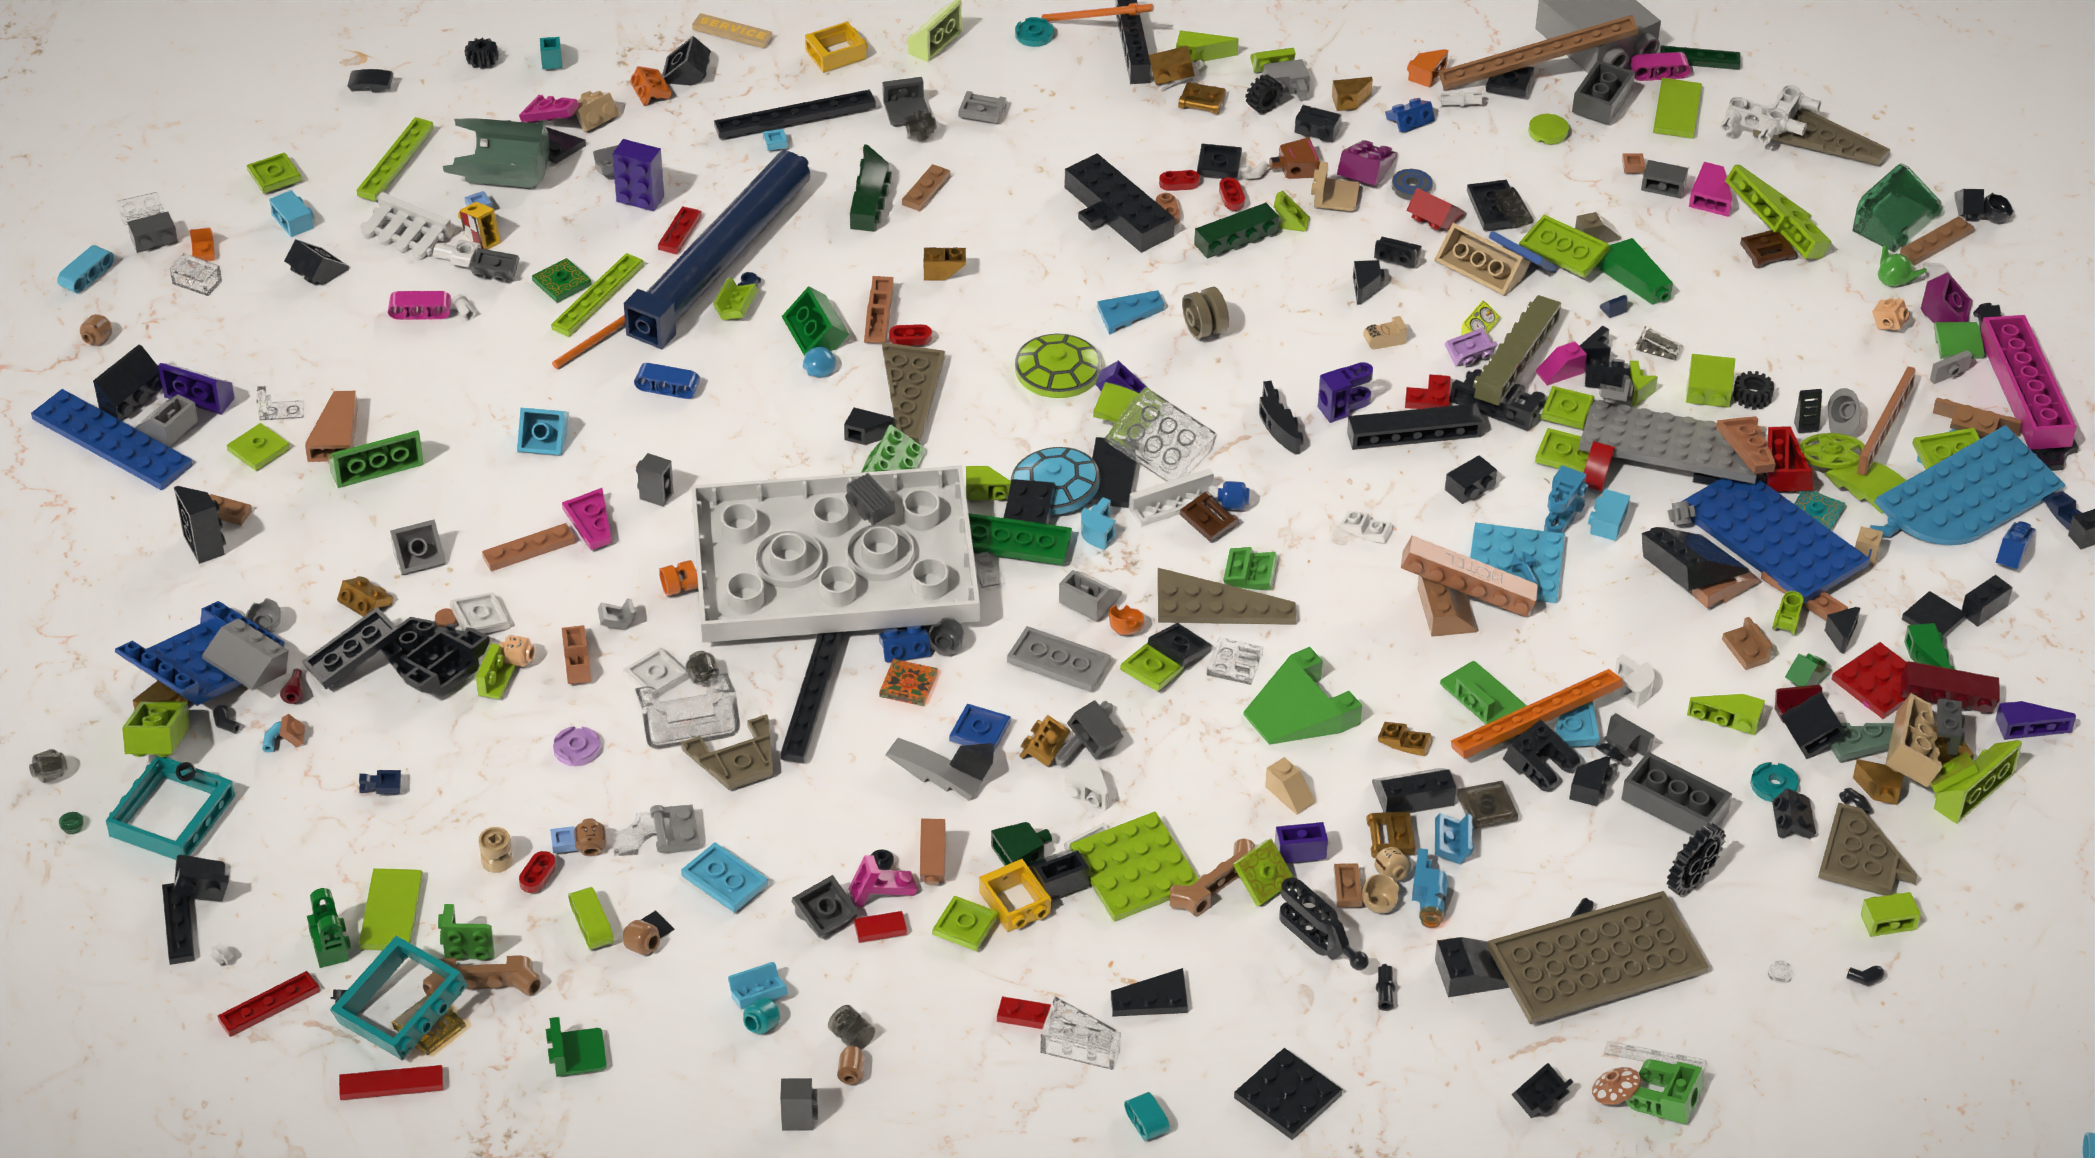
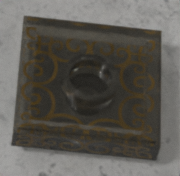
(1487, 804)

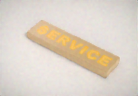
(732, 30)

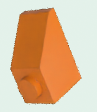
(1425, 67)

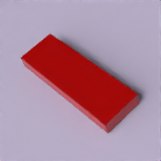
(679, 230)

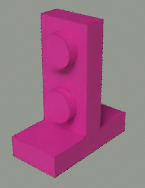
(874, 881)

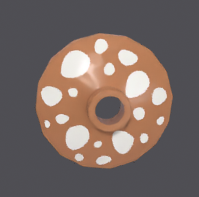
(1616, 1085)

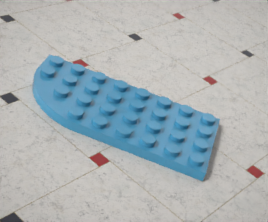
(1971, 491)

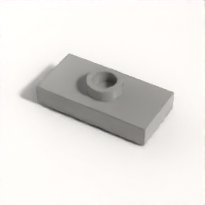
(1950, 367)

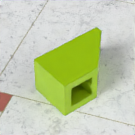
(986, 484)

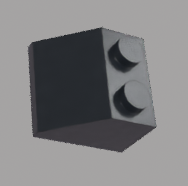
(687, 63)
(314, 262)

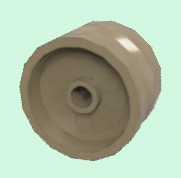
(1205, 312)

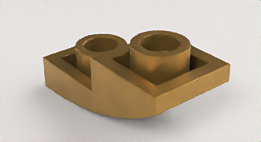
(1398, 737)

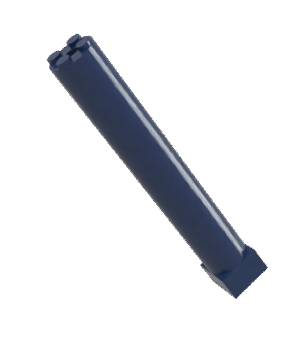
(653, 313)

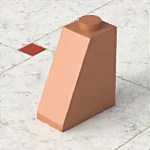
(932, 851)

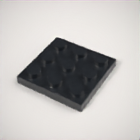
(1288, 1093)

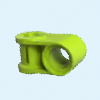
(1789, 612)

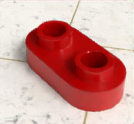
(1179, 180)
(1231, 194)
(910, 334)
(534, 875)

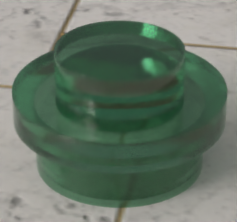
(71, 822)

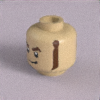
(1392, 863)

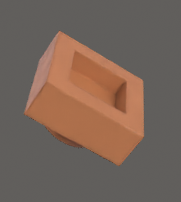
(1633, 162)
(292, 730)

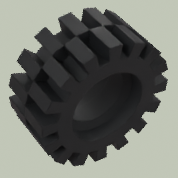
(1264, 94)
(1754, 399)

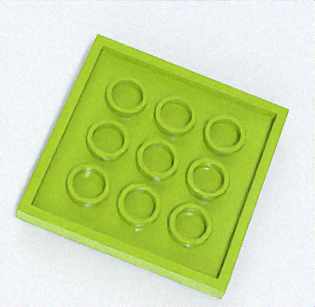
(1134, 865)

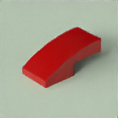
(1598, 465)

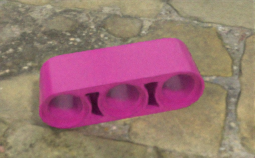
(1659, 66)
(419, 305)

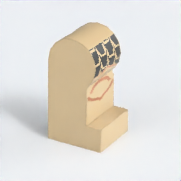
(1386, 334)

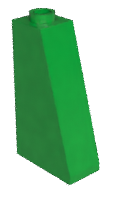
(1636, 271)

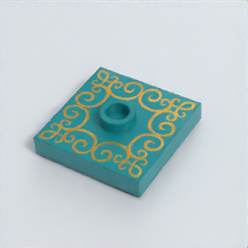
(1820, 507)

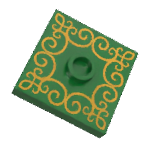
(561, 280)

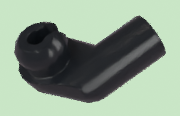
(1859, 800)
(1866, 977)

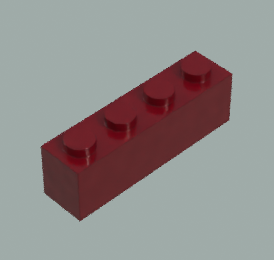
(1934, 683)

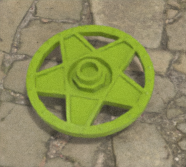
(1832, 452)

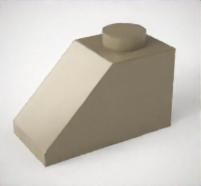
(1597, 226)

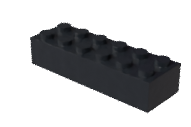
(1127, 206)

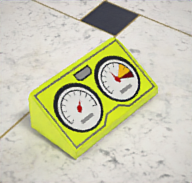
(1481, 317)

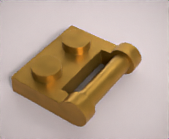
(1202, 97)
(1398, 832)

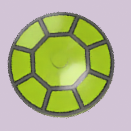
(1057, 365)

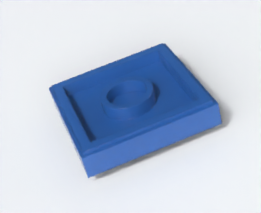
(979, 726)

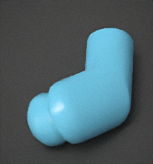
(270, 737)

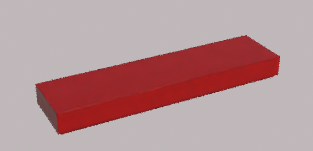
(268, 1003)
(391, 1082)

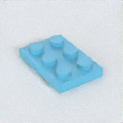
(724, 877)

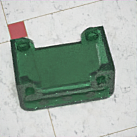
(1894, 207)

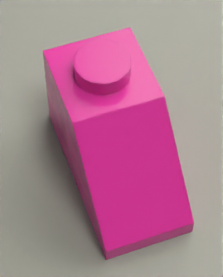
(1562, 364)

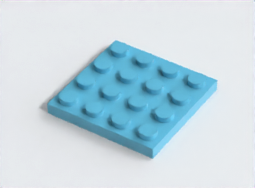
(1498, 543)

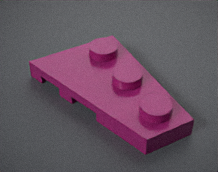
(548, 109)
(589, 518)

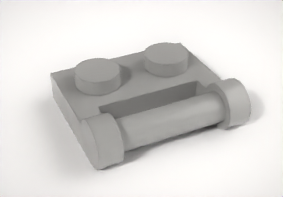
(982, 107)
(682, 825)

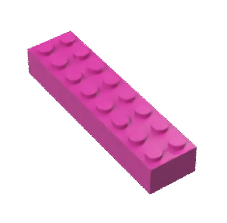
(2027, 382)

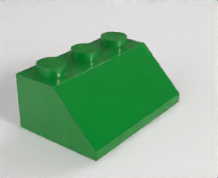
(814, 322)

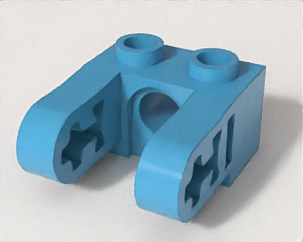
(1565, 499)

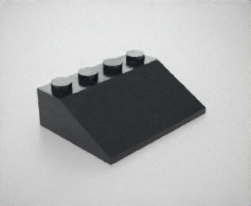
(1689, 557)

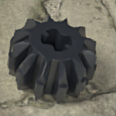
(481, 52)

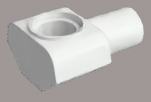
(460, 255)

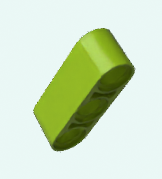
(591, 918)

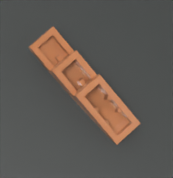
(879, 309)

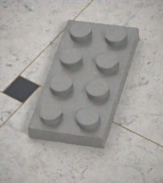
(1058, 658)

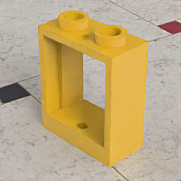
(817, 42)
(1008, 877)

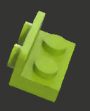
(493, 674)

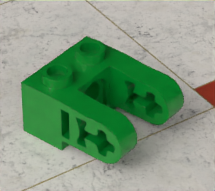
(327, 930)

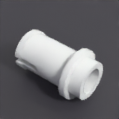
(460, 303)

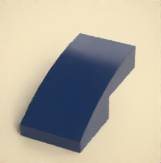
(2062, 507)

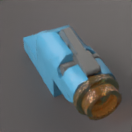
(1431, 891)

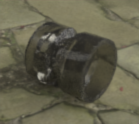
(851, 1027)

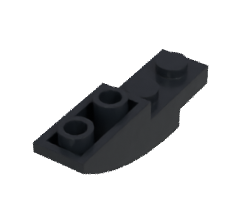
(1279, 420)

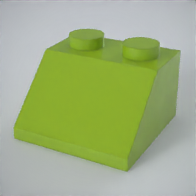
(1710, 380)

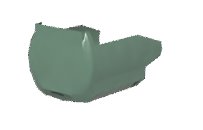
(508, 144)

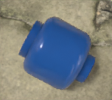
(1233, 495)

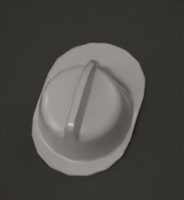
(1844, 412)

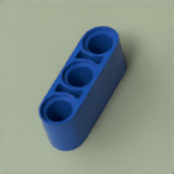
(667, 380)

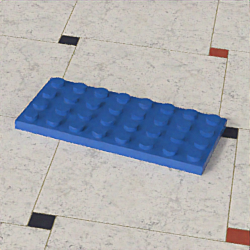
(1775, 536)

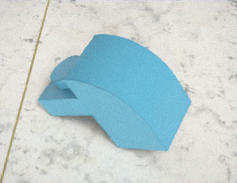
(1097, 526)

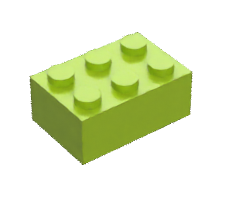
(156, 728)

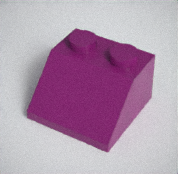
(1945, 300)

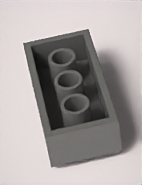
(1675, 794)

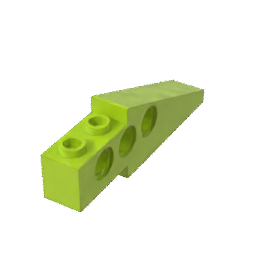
(1779, 213)

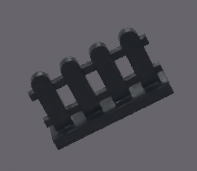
(1508, 410)

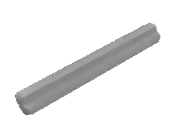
(1074, 744)

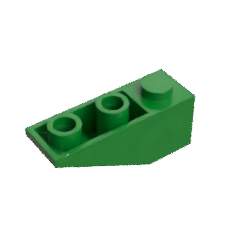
(1926, 645)

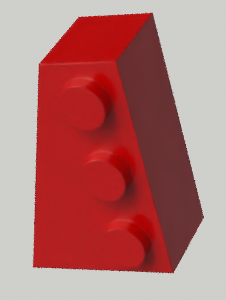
(1791, 467)

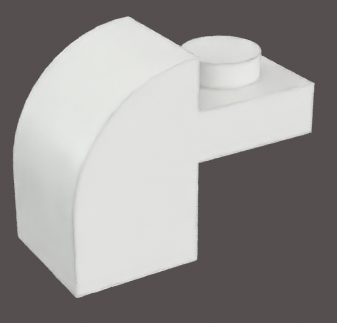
(1636, 680)

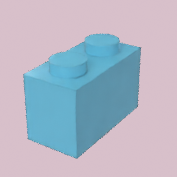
(291, 213)
(1609, 514)

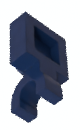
(384, 782)

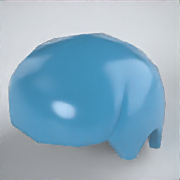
(819, 362)

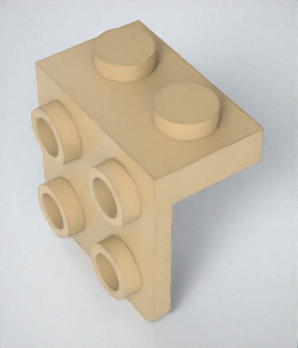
(595, 109)
(1333, 192)

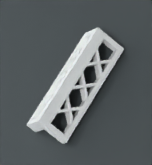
(1170, 494)

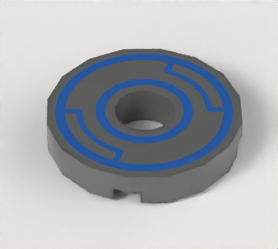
(1403, 178)

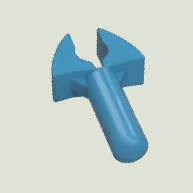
(1529, 561)

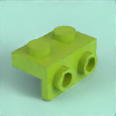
(1258, 59)
(734, 300)

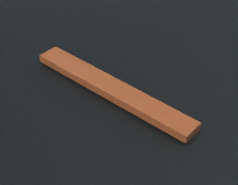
(1886, 420)

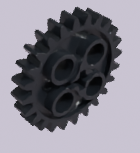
(1696, 859)

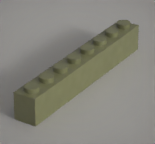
(1517, 350)

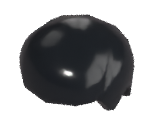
(1997, 208)

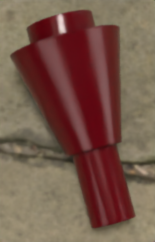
(292, 691)

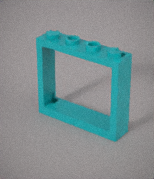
(221, 796)
(374, 978)

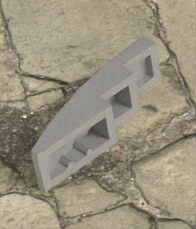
(931, 765)

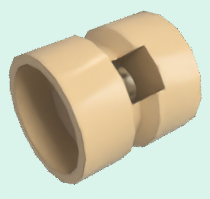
(495, 849)

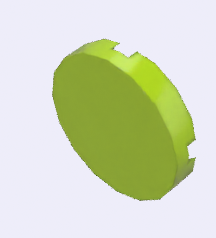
(1548, 128)

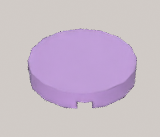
(576, 746)

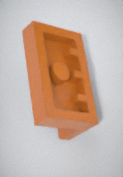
(649, 83)

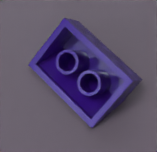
(204, 390)

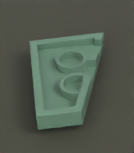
(1862, 740)

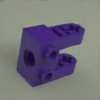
(1338, 394)

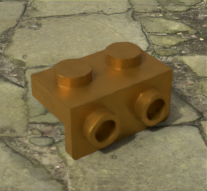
(362, 595)

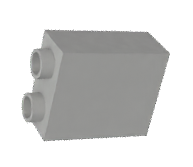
(1566, 16)

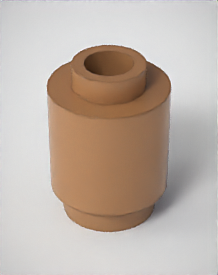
(851, 1065)

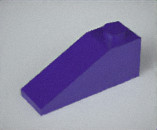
(2032, 720)

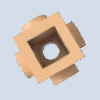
(1890, 314)

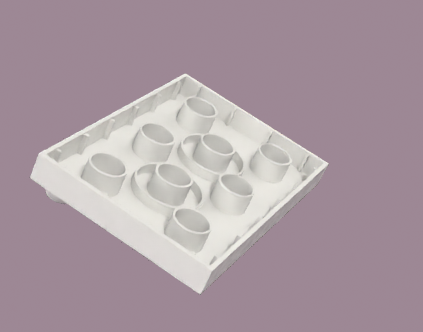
(805, 561)

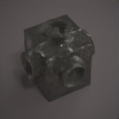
(915, 130)

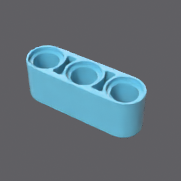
(85, 269)

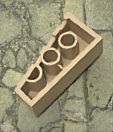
(1913, 742)

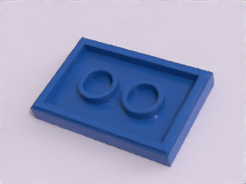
(1522, 251)

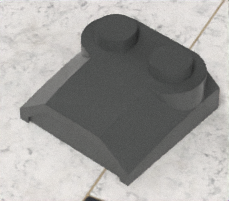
(825, 907)

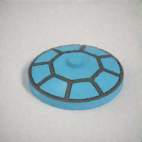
(1069, 468)

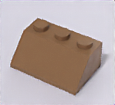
(1445, 609)

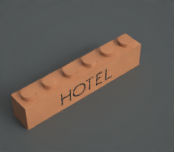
(1469, 576)

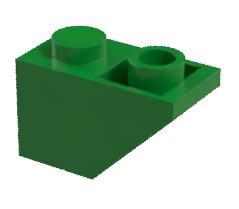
(1807, 670)

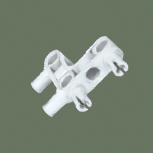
(1771, 118)

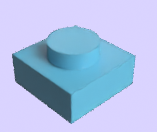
(775, 139)

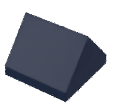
(1615, 306)

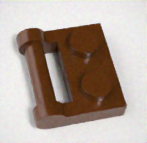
(1767, 242)
(1205, 520)

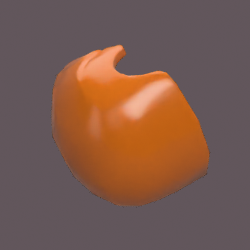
(1126, 620)

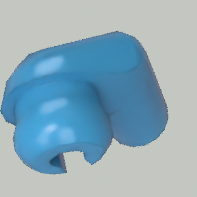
(1889, 528)

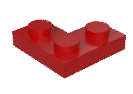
(1435, 396)

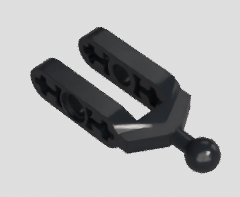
(1328, 931)

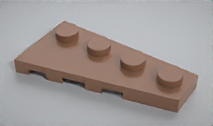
(1747, 441)

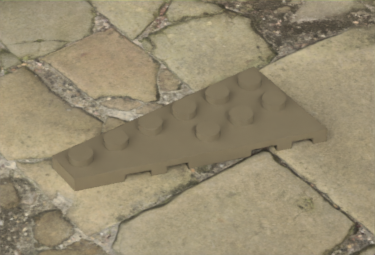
(1832, 139)
(912, 384)
(1199, 600)

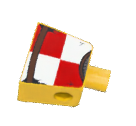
(480, 224)

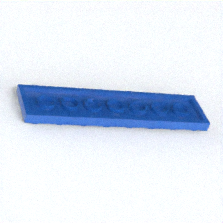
(111, 439)

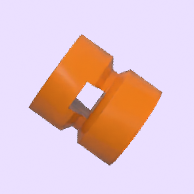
(671, 581)

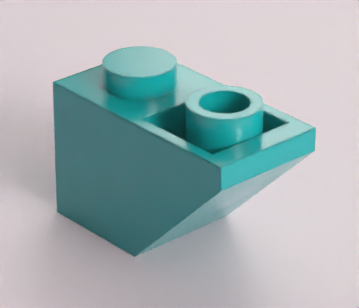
(550, 52)

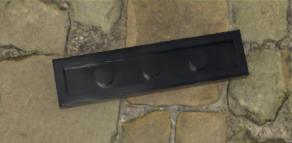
(178, 926)

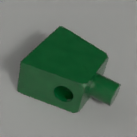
(1019, 842)

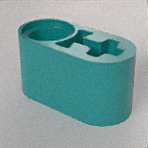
(1146, 1116)

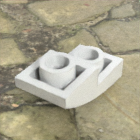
(1360, 525)

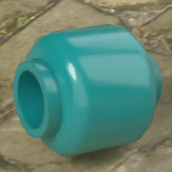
(761, 1016)

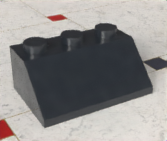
(127, 383)
(200, 523)
(1416, 791)

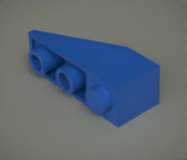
(2015, 544)

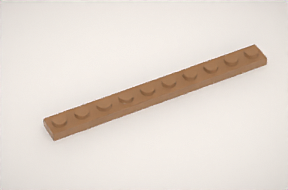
(1538, 52)

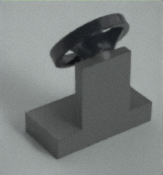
(1625, 734)

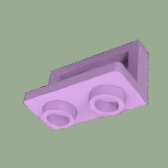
(1469, 347)

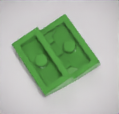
(1958, 337)
(1250, 569)

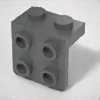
(903, 98)

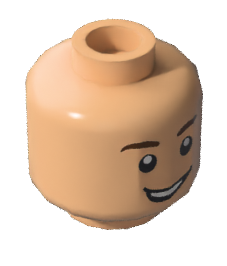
(517, 650)

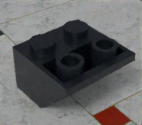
(1813, 725)
(1061, 873)

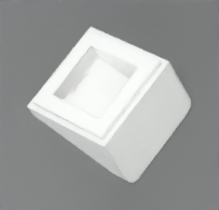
(1933, 270)

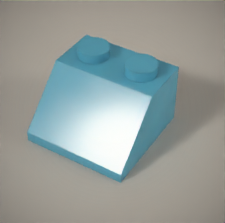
(542, 431)

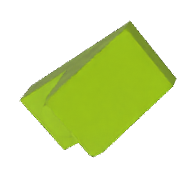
(1290, 214)
(1643, 384)

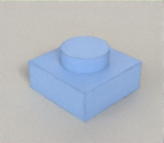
(480, 197)
(563, 839)

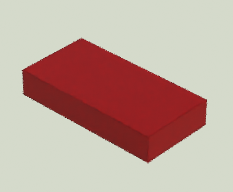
(880, 926)

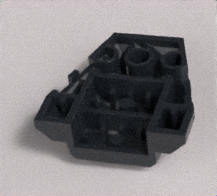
(435, 656)

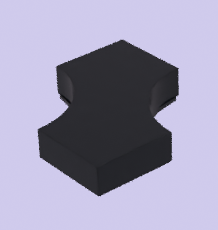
(2054, 457)

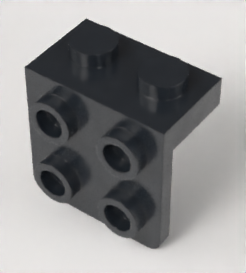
(200, 878)

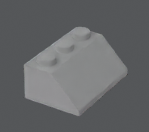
(246, 655)

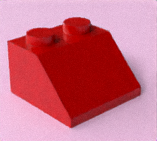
(1433, 209)

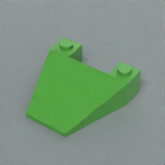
(1295, 706)

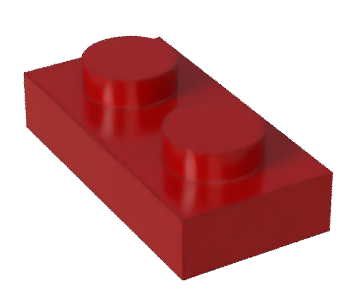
(1022, 1012)

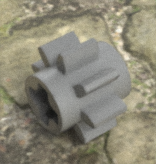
(1681, 513)

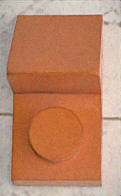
(202, 243)

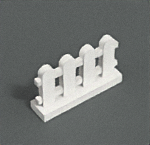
(408, 215)

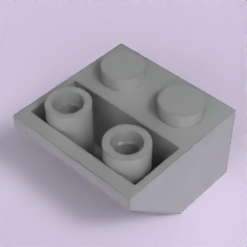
(170, 420)
(1087, 594)

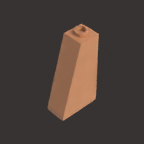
(334, 428)

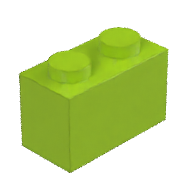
(1890, 914)

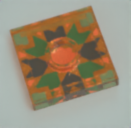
(908, 682)

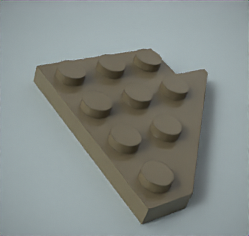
(1861, 854)

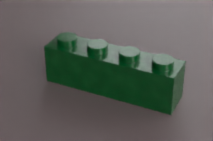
(1236, 230)

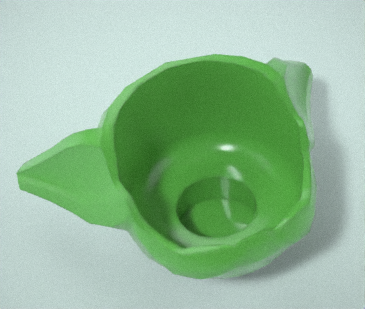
(1896, 269)

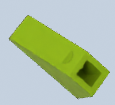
(1208, 46)
(1730, 710)

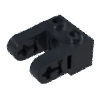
(1535, 742)

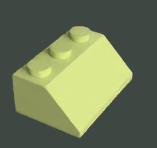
(936, 32)

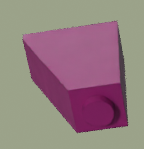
(1711, 191)

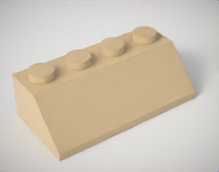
(1481, 260)

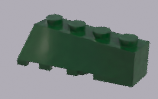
(870, 191)

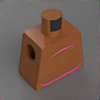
(1296, 159)

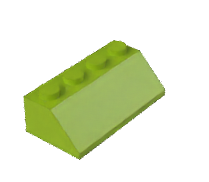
(1994, 769)

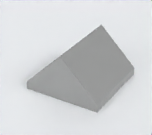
(417, 546)

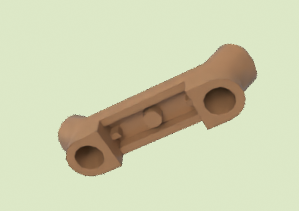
(1198, 896)
(515, 973)

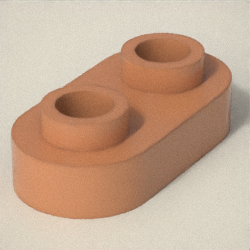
(1170, 204)

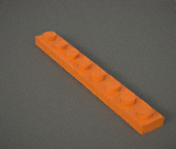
(1544, 709)

